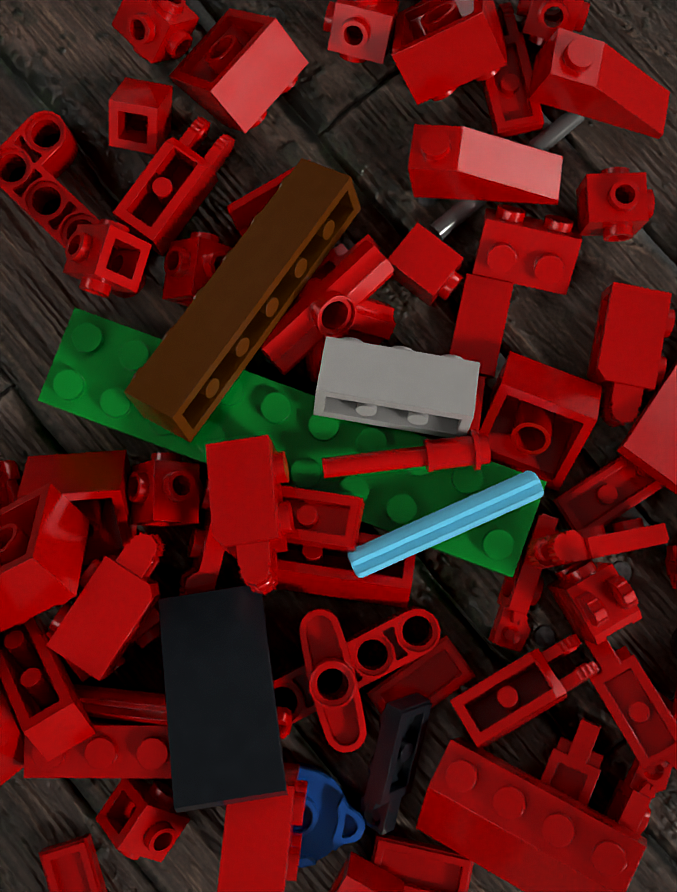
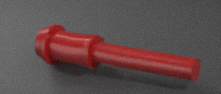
(434, 454)

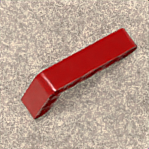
(398, 653)

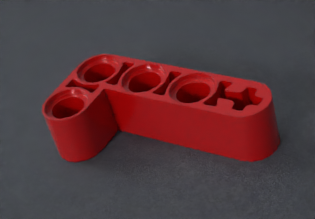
(40, 182)

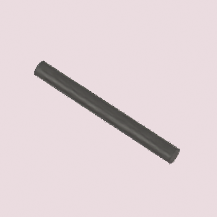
(544, 140)

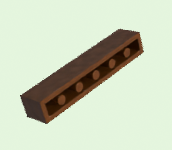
(244, 299)

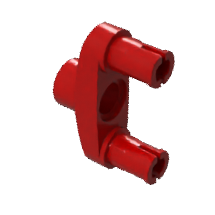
(325, 649)

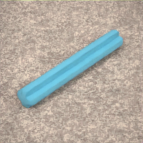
(445, 523)

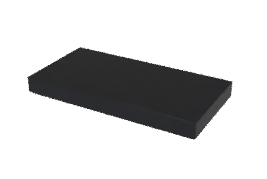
(220, 699)

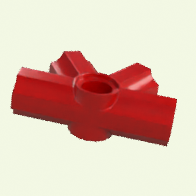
(334, 308)

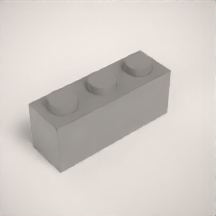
(396, 387)

